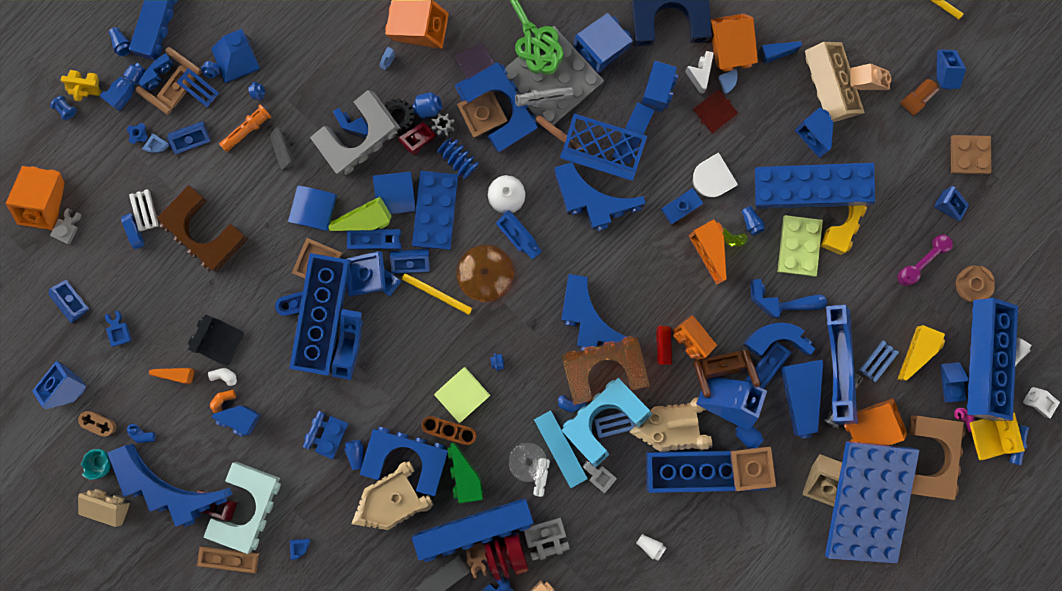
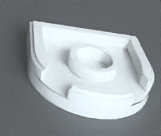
(713, 177)

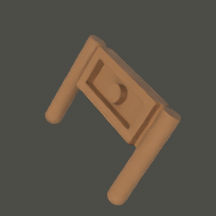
(171, 92)

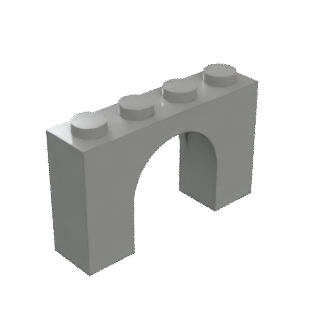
(380, 128)

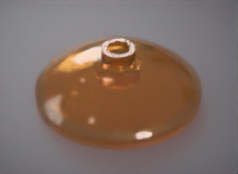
(489, 286)

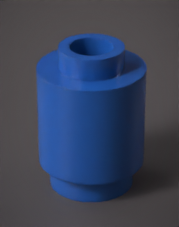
(750, 438)

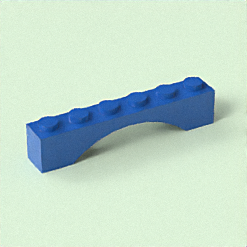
(844, 389)

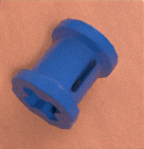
(64, 109)

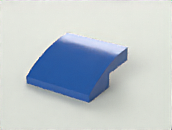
(395, 191)
(312, 208)

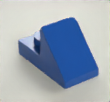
(953, 382)

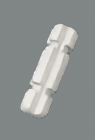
(541, 482)

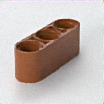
(439, 430)

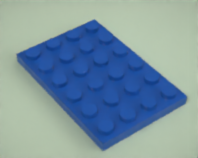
(871, 502)

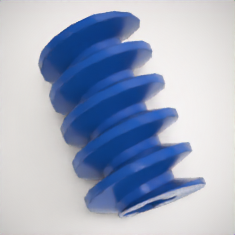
(458, 158)

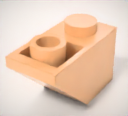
(870, 77)

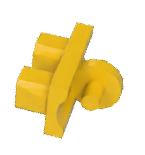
(81, 87)

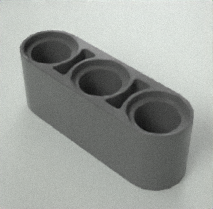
(446, 575)

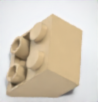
(103, 507)

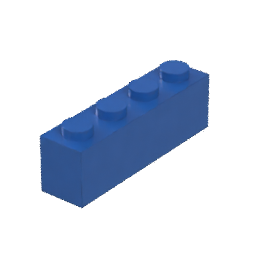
(152, 28)

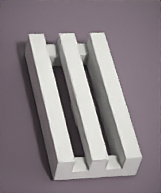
(139, 195)

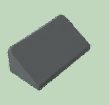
(281, 149)

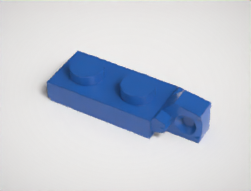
(518, 235)

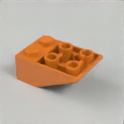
(694, 338)

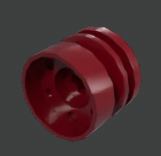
(506, 556)

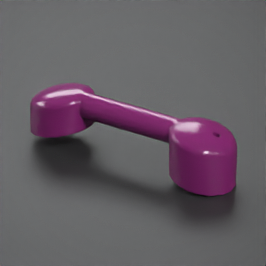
(911, 274)

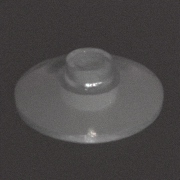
(518, 461)

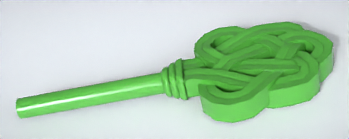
(539, 43)

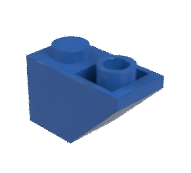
(239, 418)

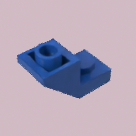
(356, 127)
(768, 305)

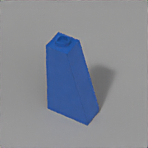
(803, 394)

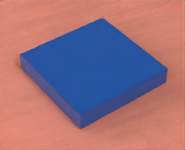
(366, 274)

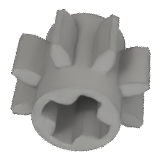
(445, 119)

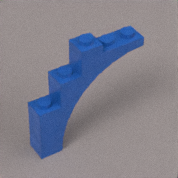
(138, 479)

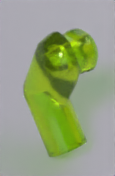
(734, 240)

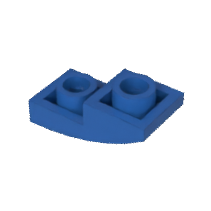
(151, 77)

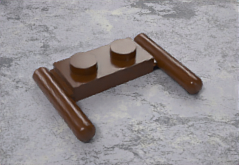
(724, 365)

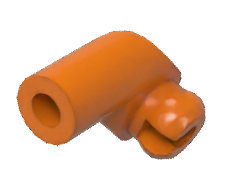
(218, 400)

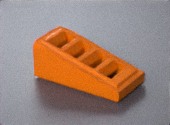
(182, 375)

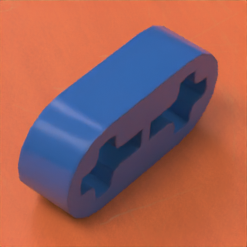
(131, 229)

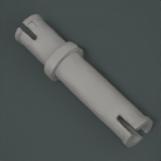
(537, 97)

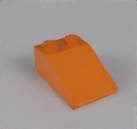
(710, 246)

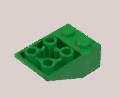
(468, 481)

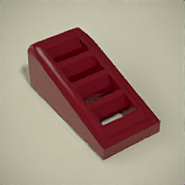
(225, 509)

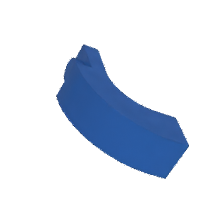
(764, 336)
(348, 344)

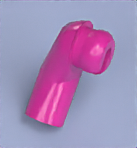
(961, 414)

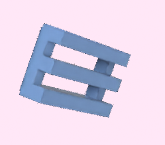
(888, 349)
(599, 428)

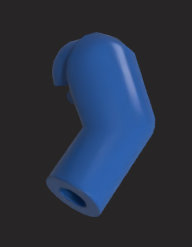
(139, 436)

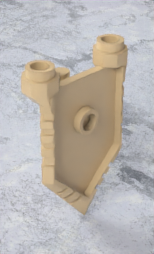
(673, 428)
(390, 500)

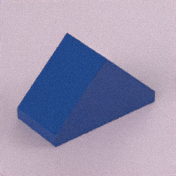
(952, 203)

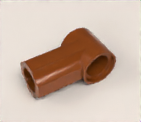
(916, 100)

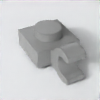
(600, 478)

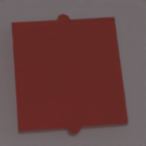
(715, 111)

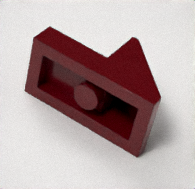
(417, 138)

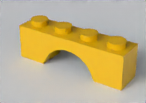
(839, 237)

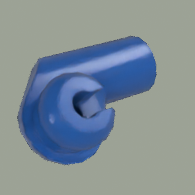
(568, 405)

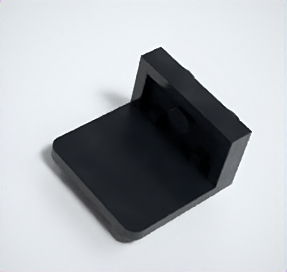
(215, 339)

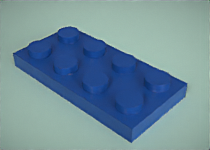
(435, 210)

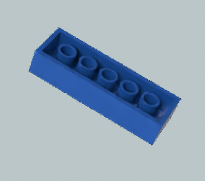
(815, 185)
(320, 314)
(992, 360)
(690, 471)
(471, 529)

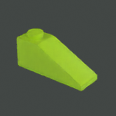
(366, 217)

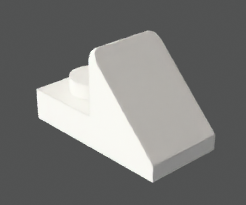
(700, 76)

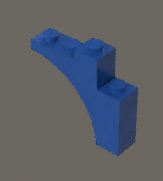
(599, 207)
(579, 310)

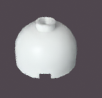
(506, 194)

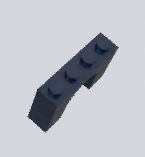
(696, 12)

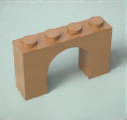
(949, 435)

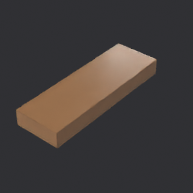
(227, 559)

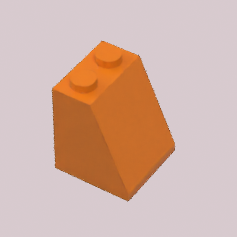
(417, 22)
(734, 41)
(36, 197)
(878, 424)

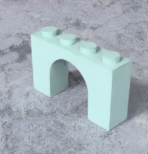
(262, 488)

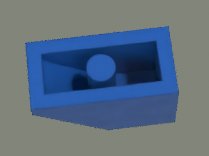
(950, 69)

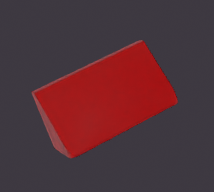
(664, 345)

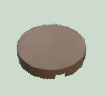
(975, 283)

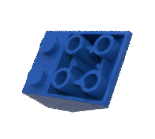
(734, 401)

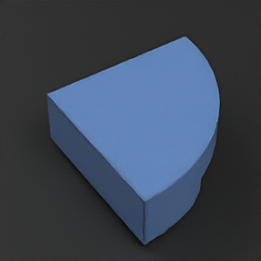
(387, 58)
(728, 80)
(155, 144)

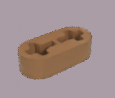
(99, 419)

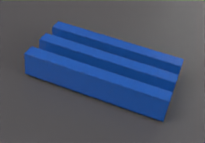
(210, 98)

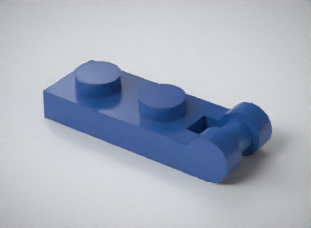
(373, 239)

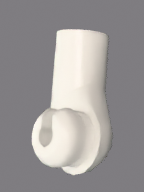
(224, 374)

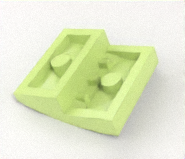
(462, 394)

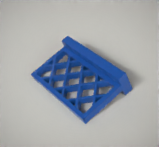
(602, 163)

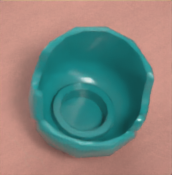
(96, 464)

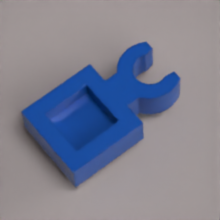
(118, 332)

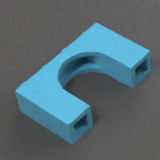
(615, 396)

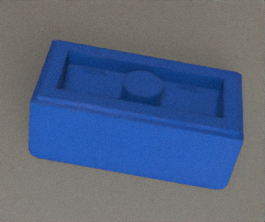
(188, 137)
(410, 261)
(68, 301)

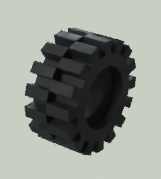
(406, 109)

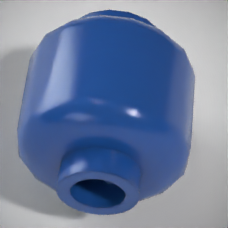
(427, 105)

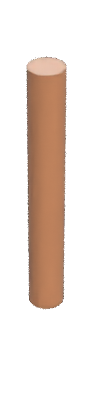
(556, 132)

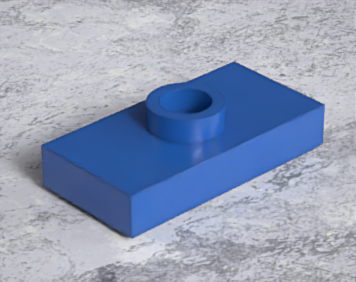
(682, 206)

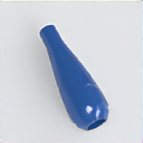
(814, 302)

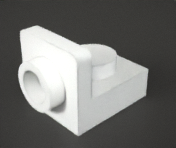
(1041, 401)

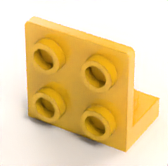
(996, 437)

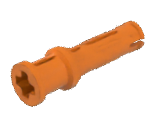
(252, 122)

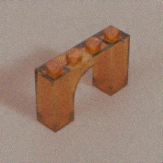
(624, 352)

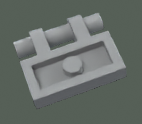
(543, 533)

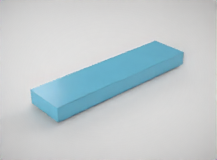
(560, 449)

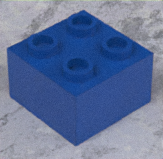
(660, 82)

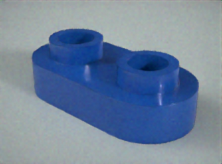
(294, 302)

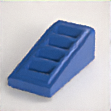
(775, 51)

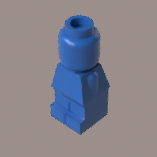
(122, 89)

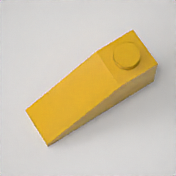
(923, 347)

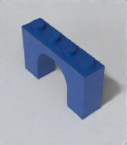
(495, 79)
(432, 457)

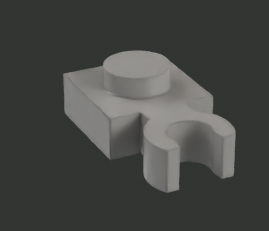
(65, 229)

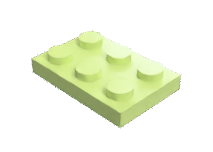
(800, 246)

